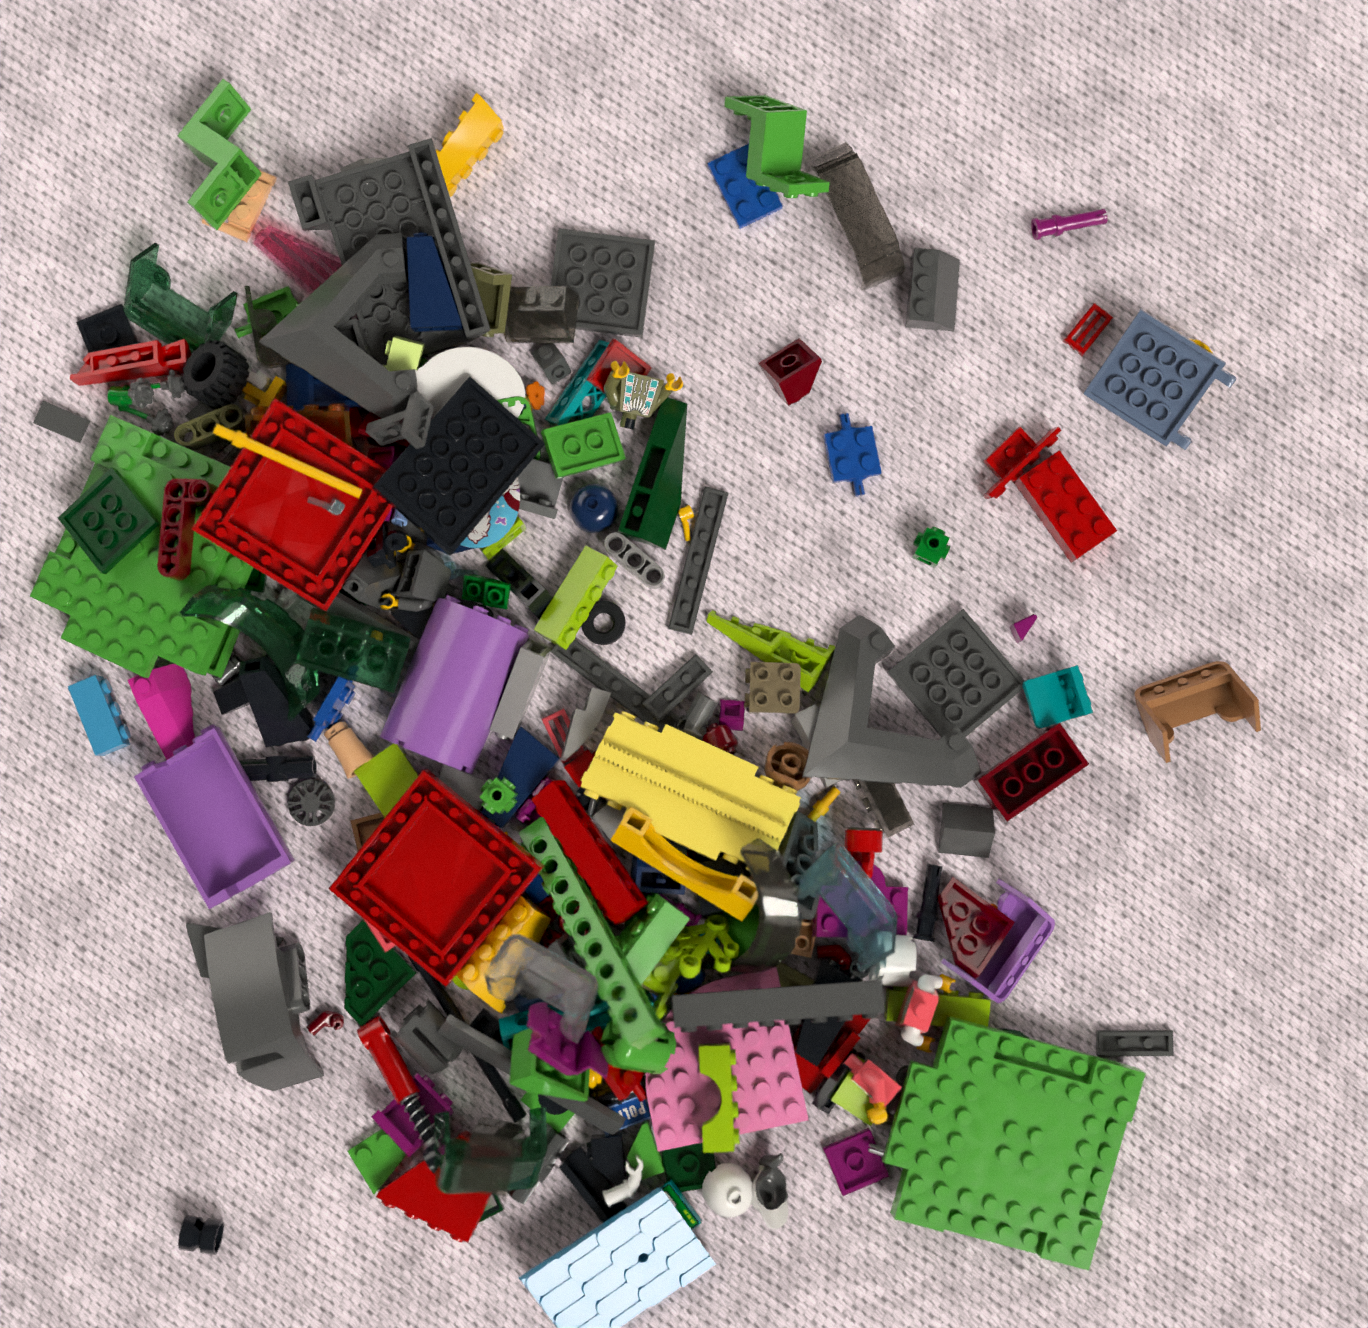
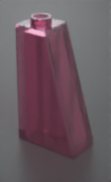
(296, 258)

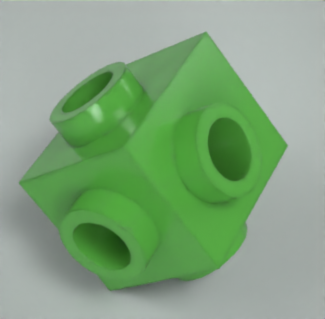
(507, 801)

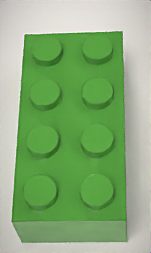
(650, 935)

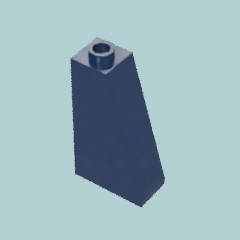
(429, 288)
(524, 767)

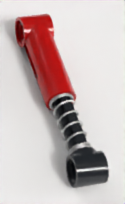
(378, 1041)

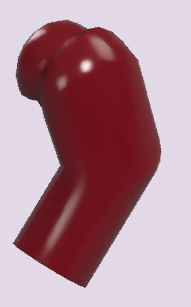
(326, 1019)

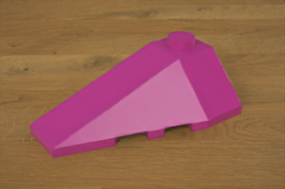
(166, 706)

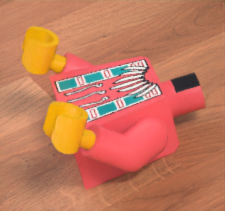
(875, 1084)

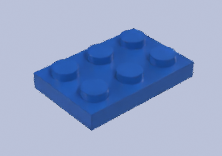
(743, 197)

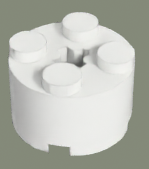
(896, 968)

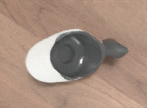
(770, 1192)

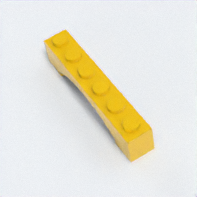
(727, 892)

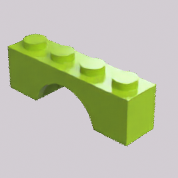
(719, 1131)

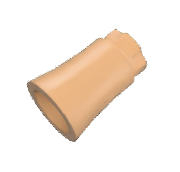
(347, 748)

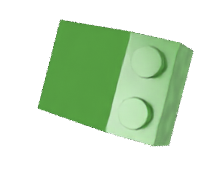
(539, 1077)

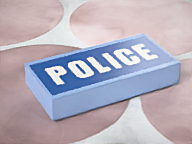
(632, 1110)

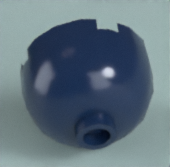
(594, 508)

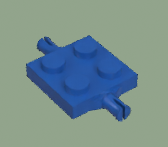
(852, 454)
(330, 711)

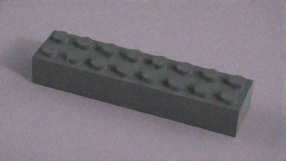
(778, 1003)

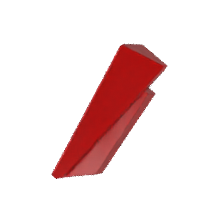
(132, 362)

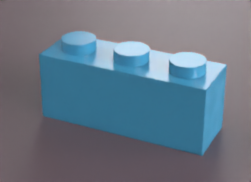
(100, 715)

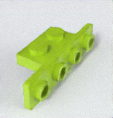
(664, 977)

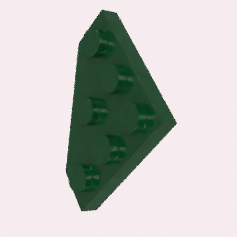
(371, 974)

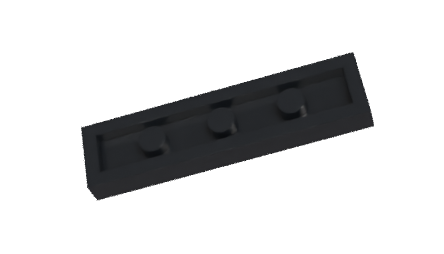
(590, 1184)

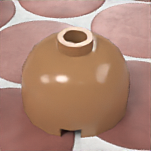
(786, 765)

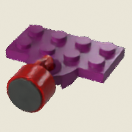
(862, 846)

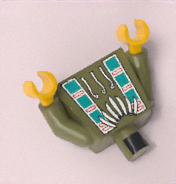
(637, 393)

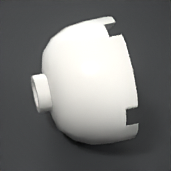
(728, 1190)

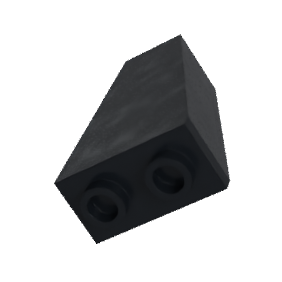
(270, 704)
(816, 1038)

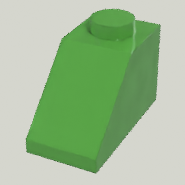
(645, 1147)

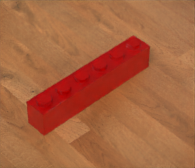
(589, 851)

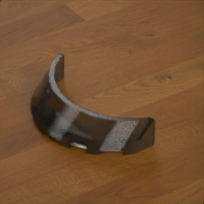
(778, 911)

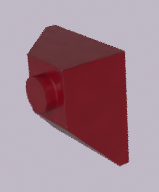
(792, 371)

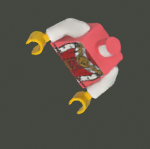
(919, 1009)

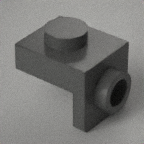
(551, 362)

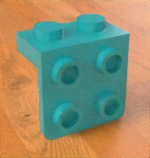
(1057, 697)

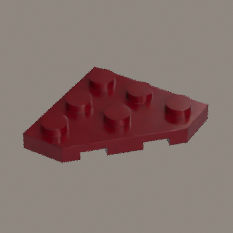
(972, 927)

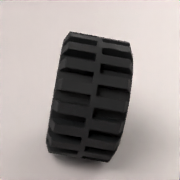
(215, 374)

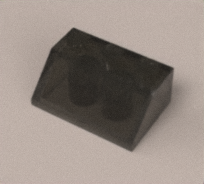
(541, 315)

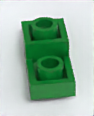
(486, 590)

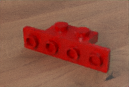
(1013, 456)

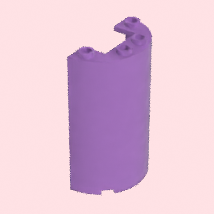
(454, 684)
(214, 817)

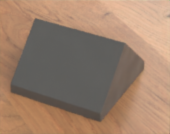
(966, 830)

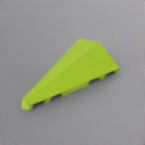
(777, 647)

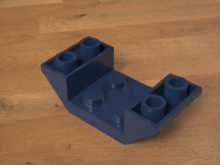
(306, 389)

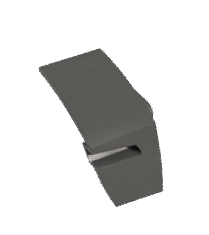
(259, 1002)

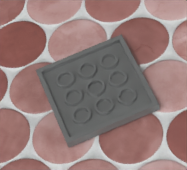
(608, 276)
(957, 677)

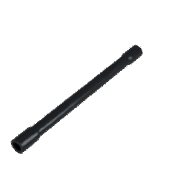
(508, 1100)

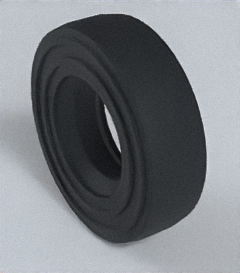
(614, 633)

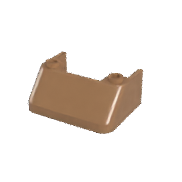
(1191, 697)

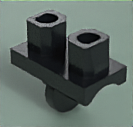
(384, 547)

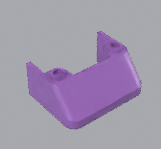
(1017, 949)

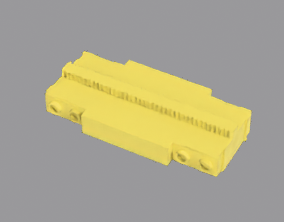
(688, 789)

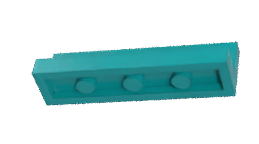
(577, 390)

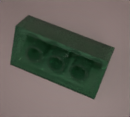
(353, 650)

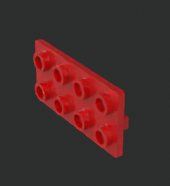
(840, 1047)

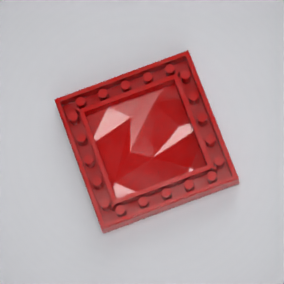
(265, 514)
(436, 877)

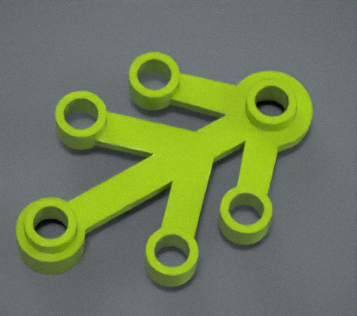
(713, 927)

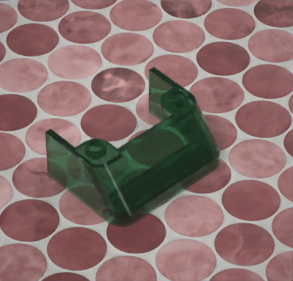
(166, 313)
(450, 1154)

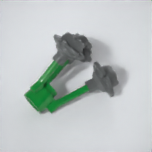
(141, 393)

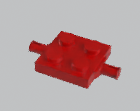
(622, 1080)

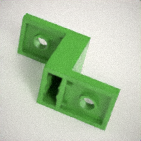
(208, 140)
(776, 145)

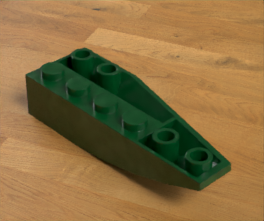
(658, 482)

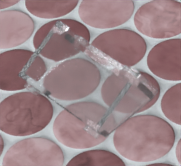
(547, 976)

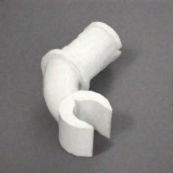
(629, 1186)

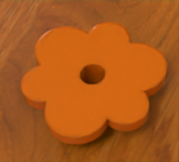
(536, 395)

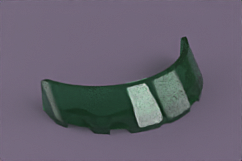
(268, 627)

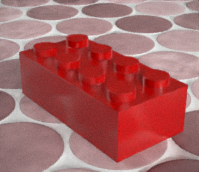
(1065, 506)

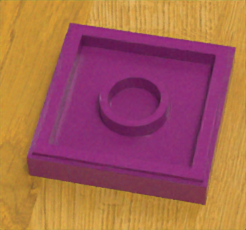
(853, 1163)

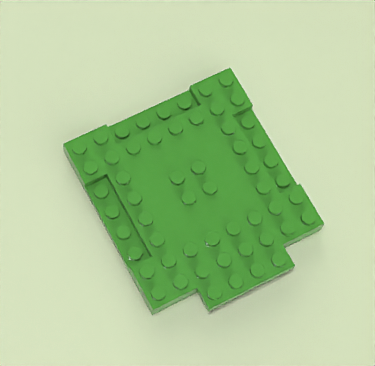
(134, 609)
(1011, 1141)

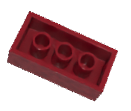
(1031, 772)

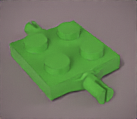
(278, 302)

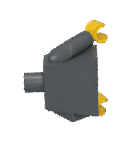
(422, 579)

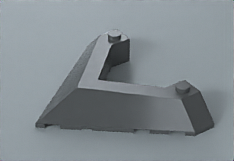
(313, 337)
(849, 750)

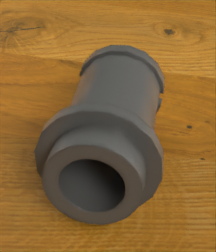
(231, 669)

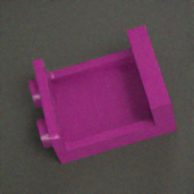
(396, 1122)

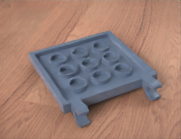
(1156, 379)

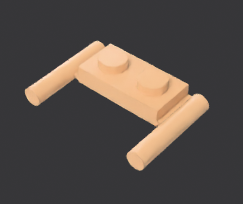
(249, 208)

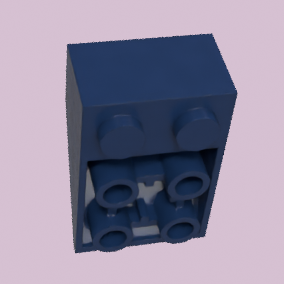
(654, 881)

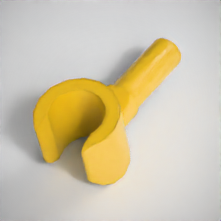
(686, 513)

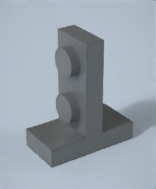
(408, 424)

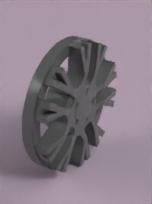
(311, 802)

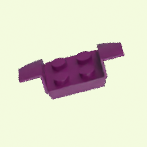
(559, 1051)

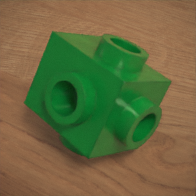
(928, 554)

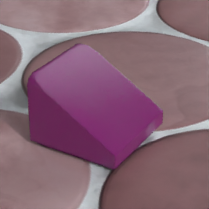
(1022, 627)
(732, 714)

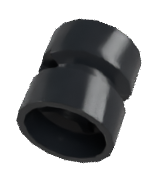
(201, 1235)

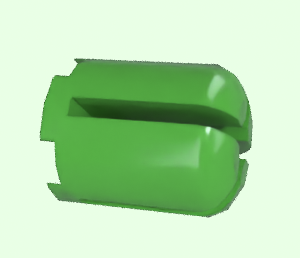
(649, 1059)

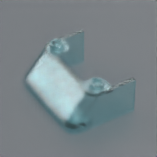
(855, 901)

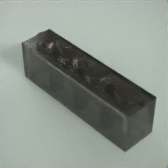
(885, 805)

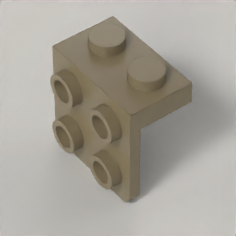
(773, 688)

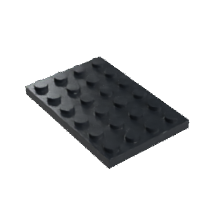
(463, 468)

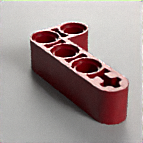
(182, 529)

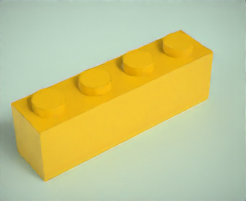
(468, 142)
(523, 919)

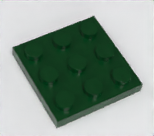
(108, 520)

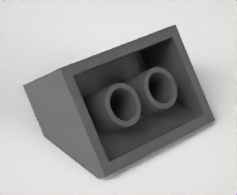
(932, 290)

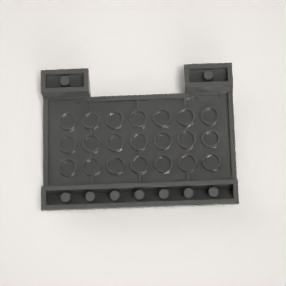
(391, 197)

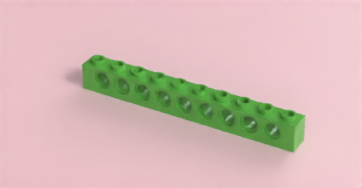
(647, 1024)

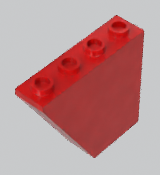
(419, 1198)

